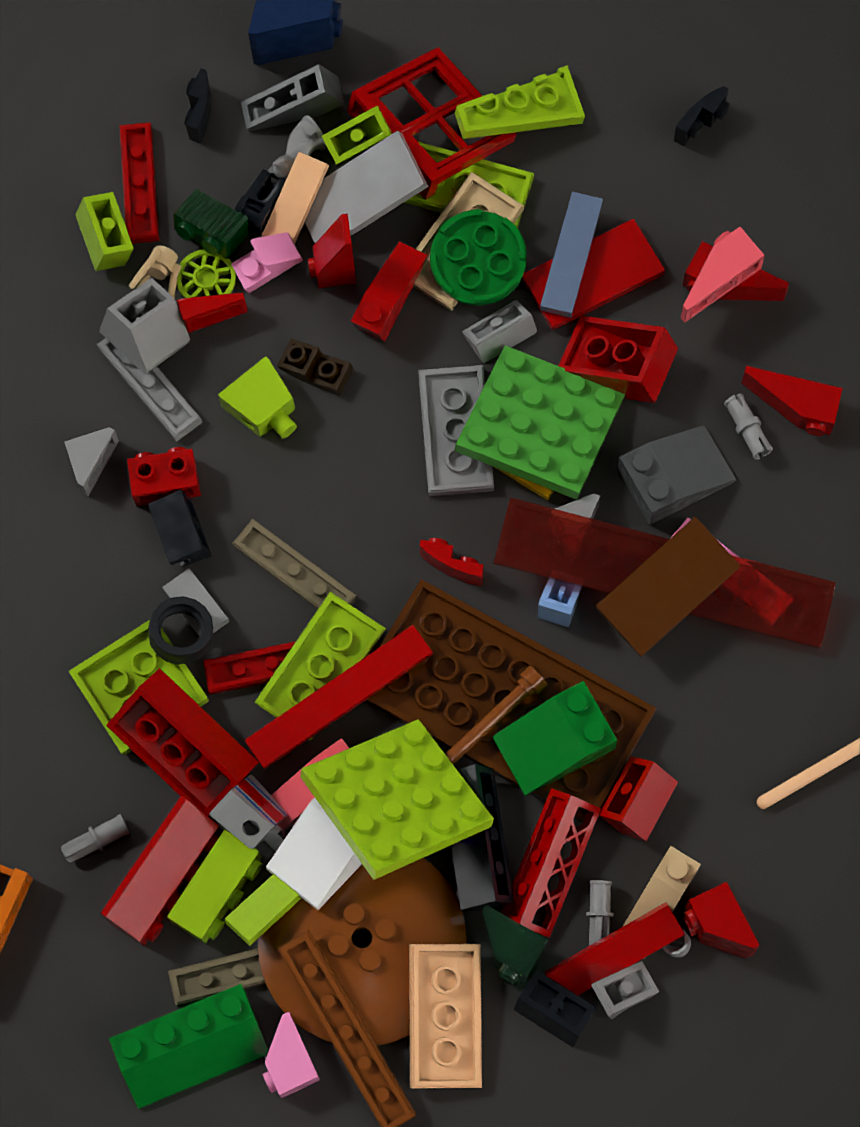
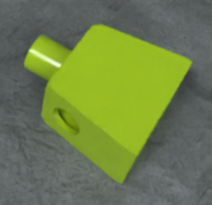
(260, 400)

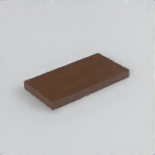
(667, 586)

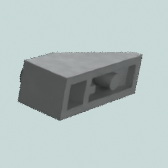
(304, 94)

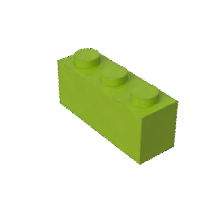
(215, 888)

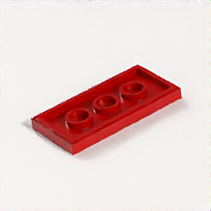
(615, 266)

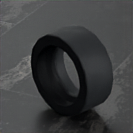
(186, 606)

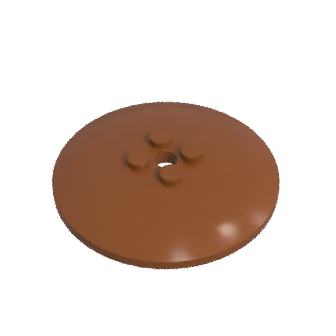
(398, 911)

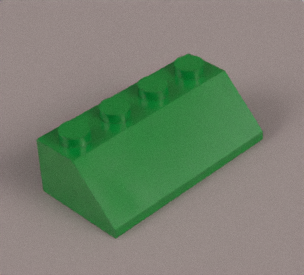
(189, 1046)

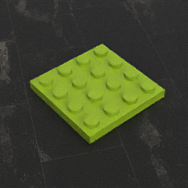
(396, 798)

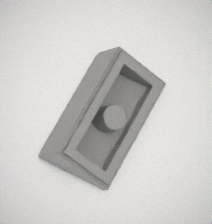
(504, 327)

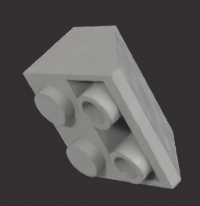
(145, 326)

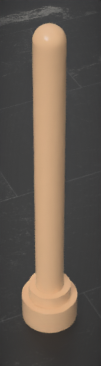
(809, 775)

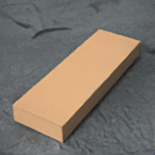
(296, 197)

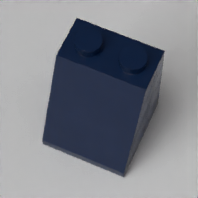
(293, 28)

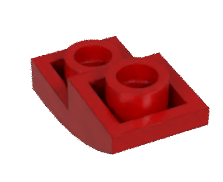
(441, 555)

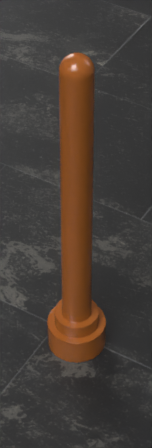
(529, 684)

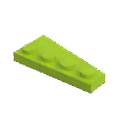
(533, 106)

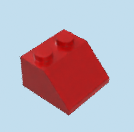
(720, 922)

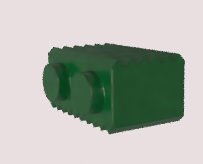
(210, 224)

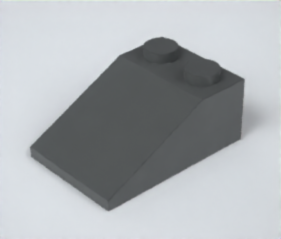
(674, 472)

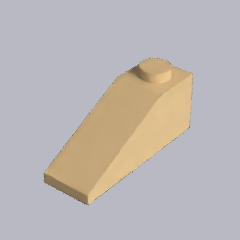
(666, 884)

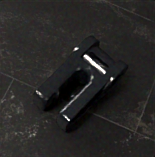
(253, 207)

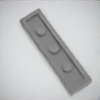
(154, 392)

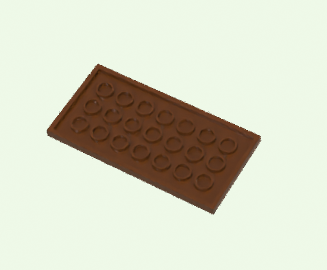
(477, 667)

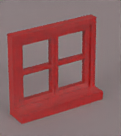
(434, 173)

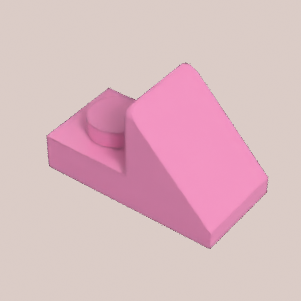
(269, 259)

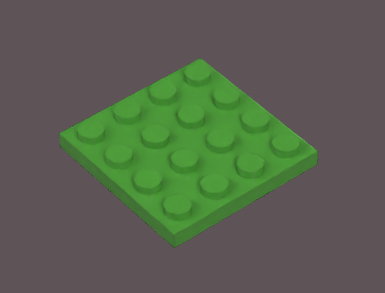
(539, 422)

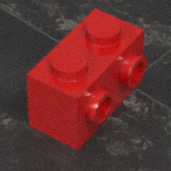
(163, 474)
(641, 796)

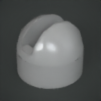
(679, 952)

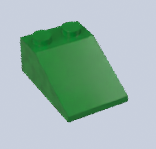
(555, 739)

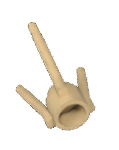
(159, 265)

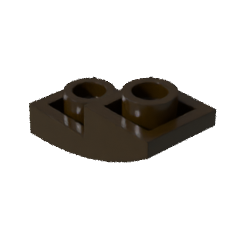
(314, 367)

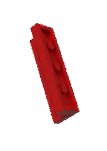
(544, 860)

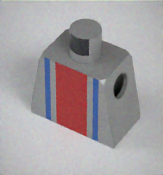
(251, 814)

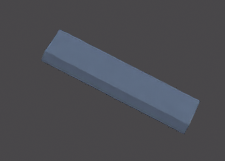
(571, 254)

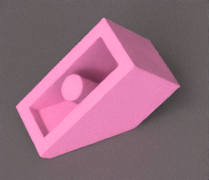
(288, 1061)

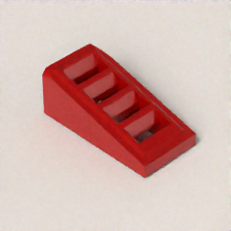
(209, 310)

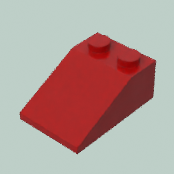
(621, 356)

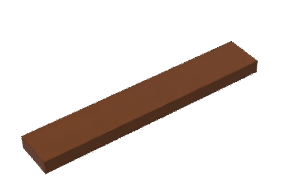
(347, 1031)

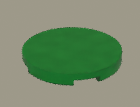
(478, 257)

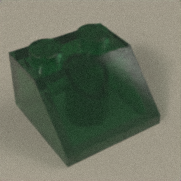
(513, 947)

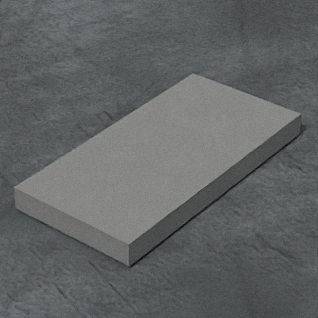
(367, 187)
(446, 405)

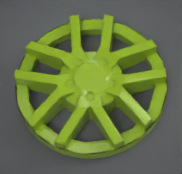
(205, 276)

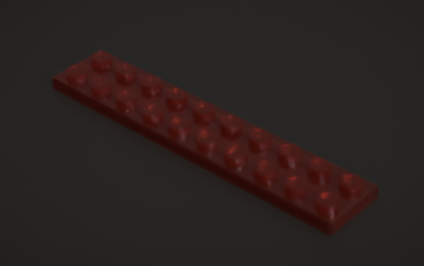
(605, 554)

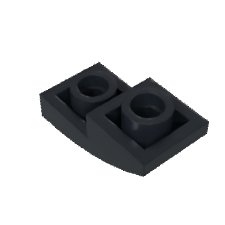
(200, 103)
(702, 112)

